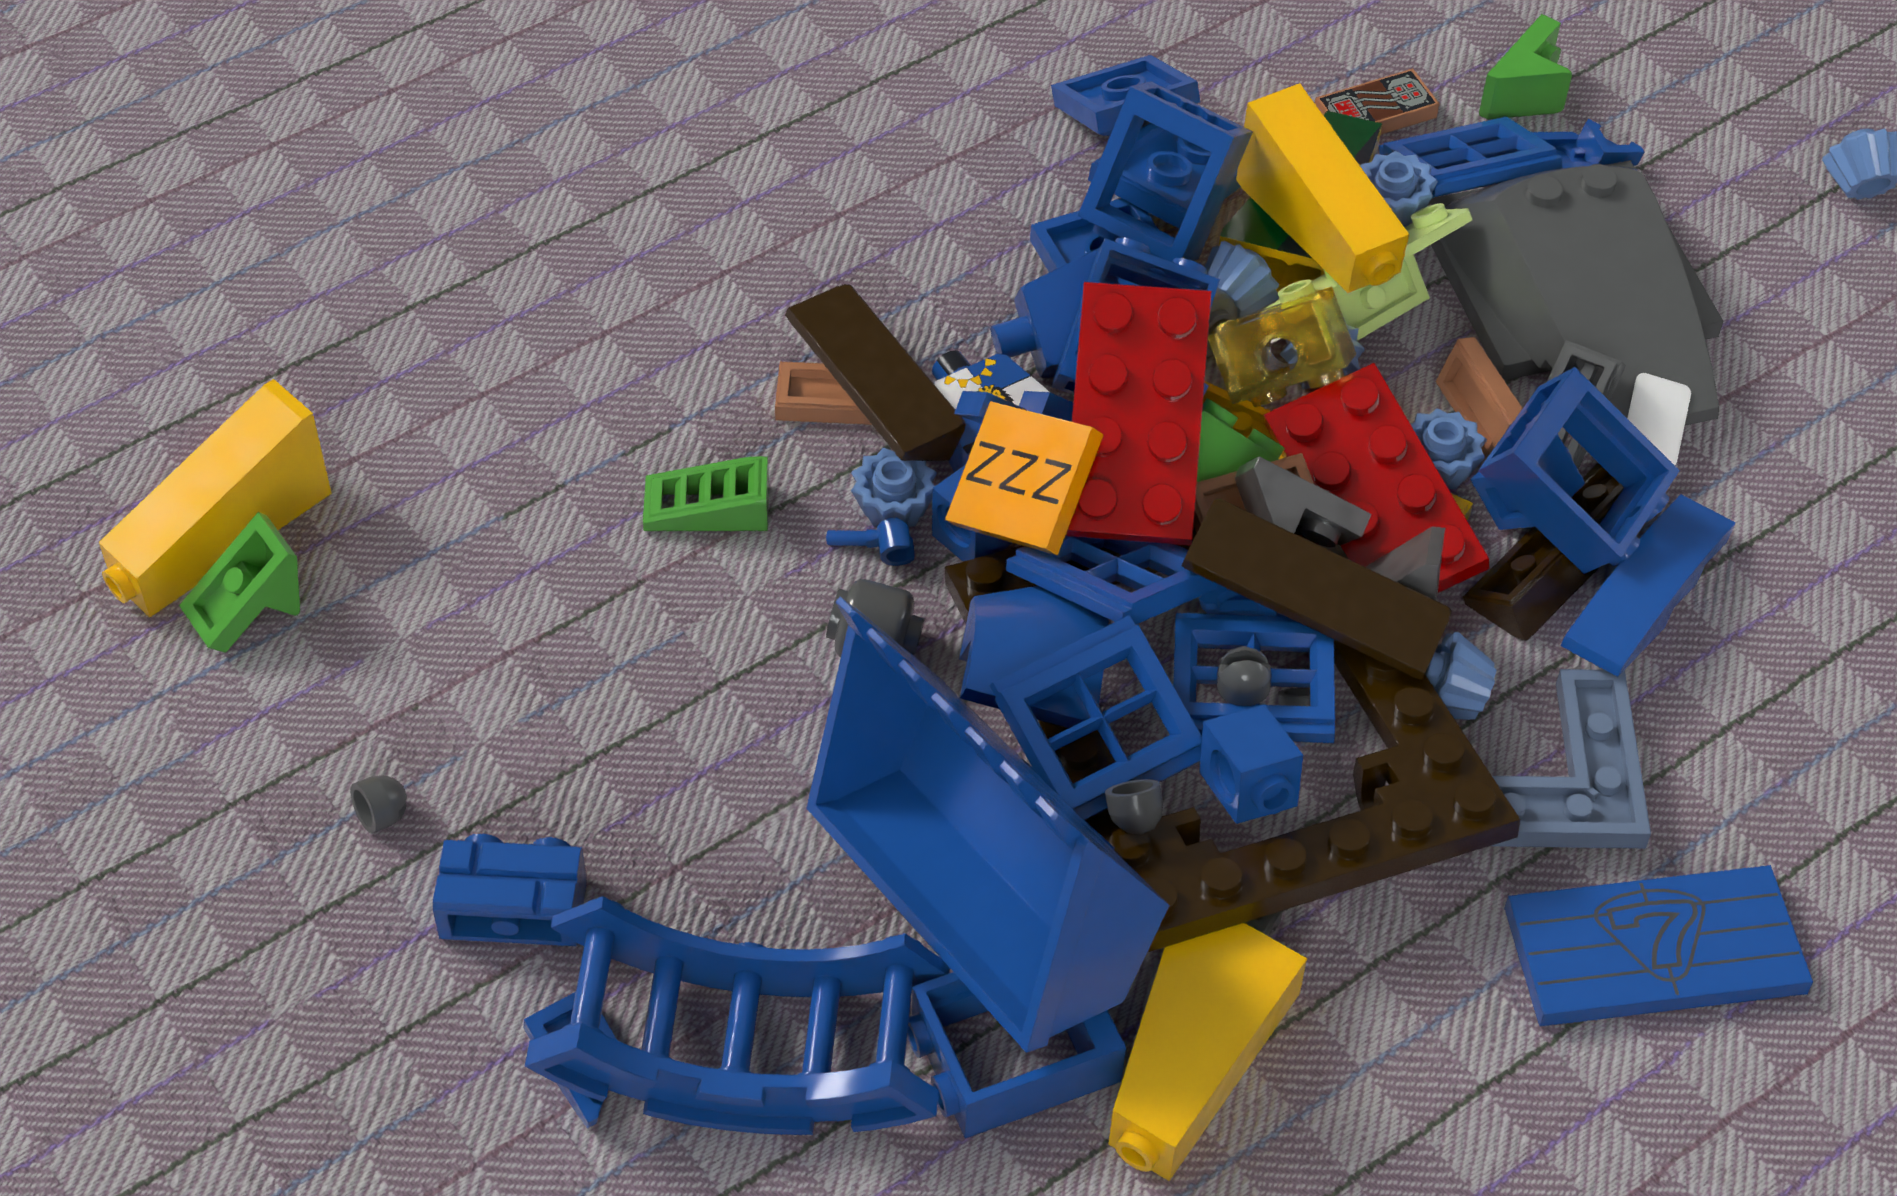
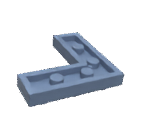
(1604, 795)

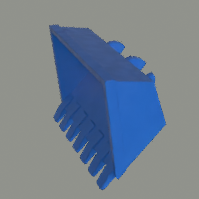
(975, 845)

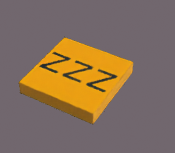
(1024, 477)

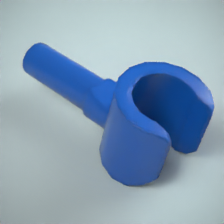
(891, 537)

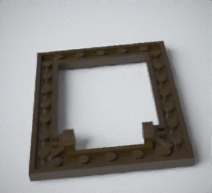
(1431, 811)

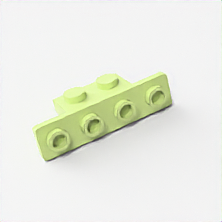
(1378, 305)

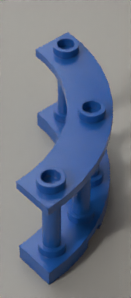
(732, 1096)

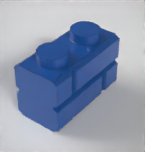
(507, 889)

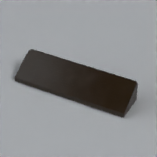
(878, 375)
(1534, 574)
(1317, 588)

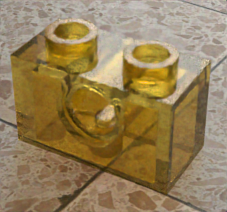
(1308, 322)

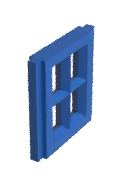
(1478, 154)
(1094, 588)
(1264, 633)
(1070, 667)

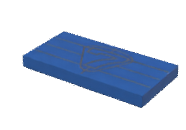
(1656, 945)

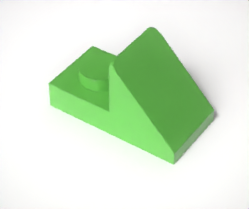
(1528, 76)
(248, 576)

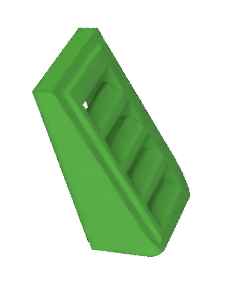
(742, 508)

